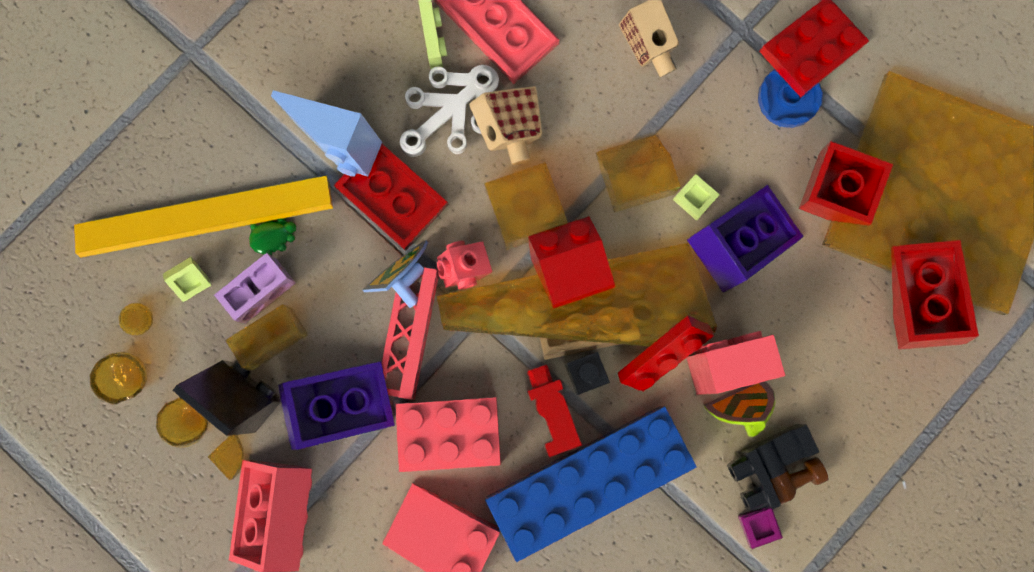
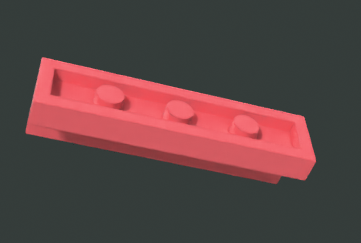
(418, 336)

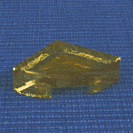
(228, 457)

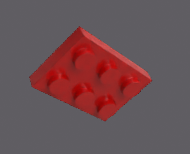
(813, 46)
(393, 198)

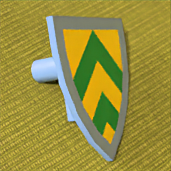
(401, 275)

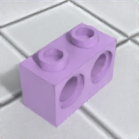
(255, 289)

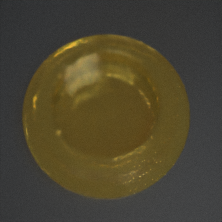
(136, 319)

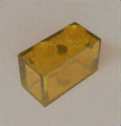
(266, 337)

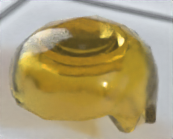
(118, 377)
(180, 424)

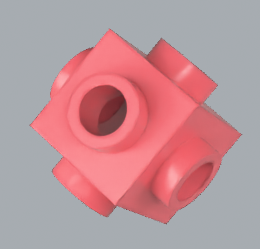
(463, 264)

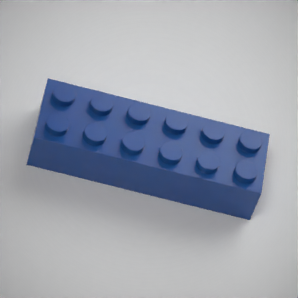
(590, 483)

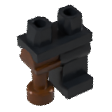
(767, 467)

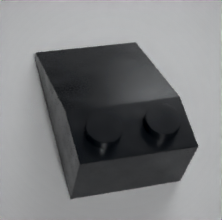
(229, 398)

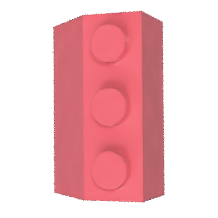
(270, 516)

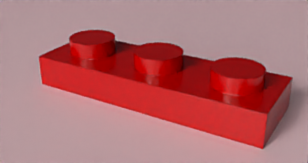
(665, 353)

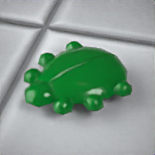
(271, 236)

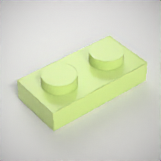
(430, 20)

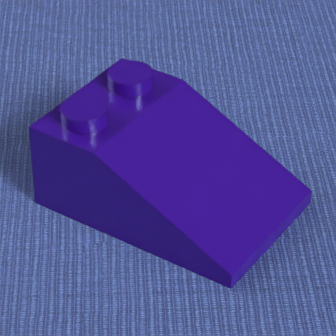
(745, 239)
(335, 405)

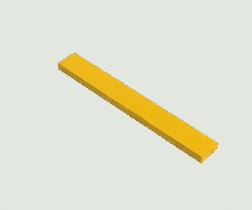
(202, 216)

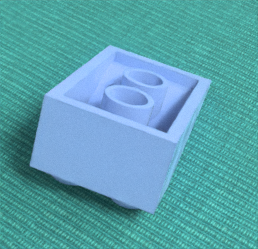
(338, 132)

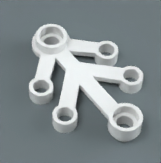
(452, 106)

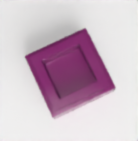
(760, 527)

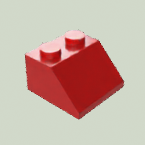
(845, 185)
(571, 262)

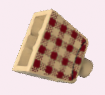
(650, 35)
(509, 120)

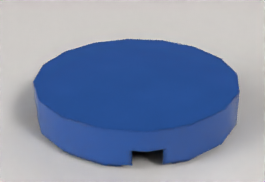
(783, 105)

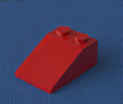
(931, 295)

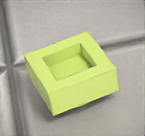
(696, 197)
(186, 279)

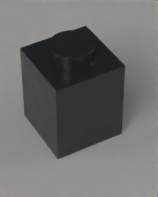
(587, 373)

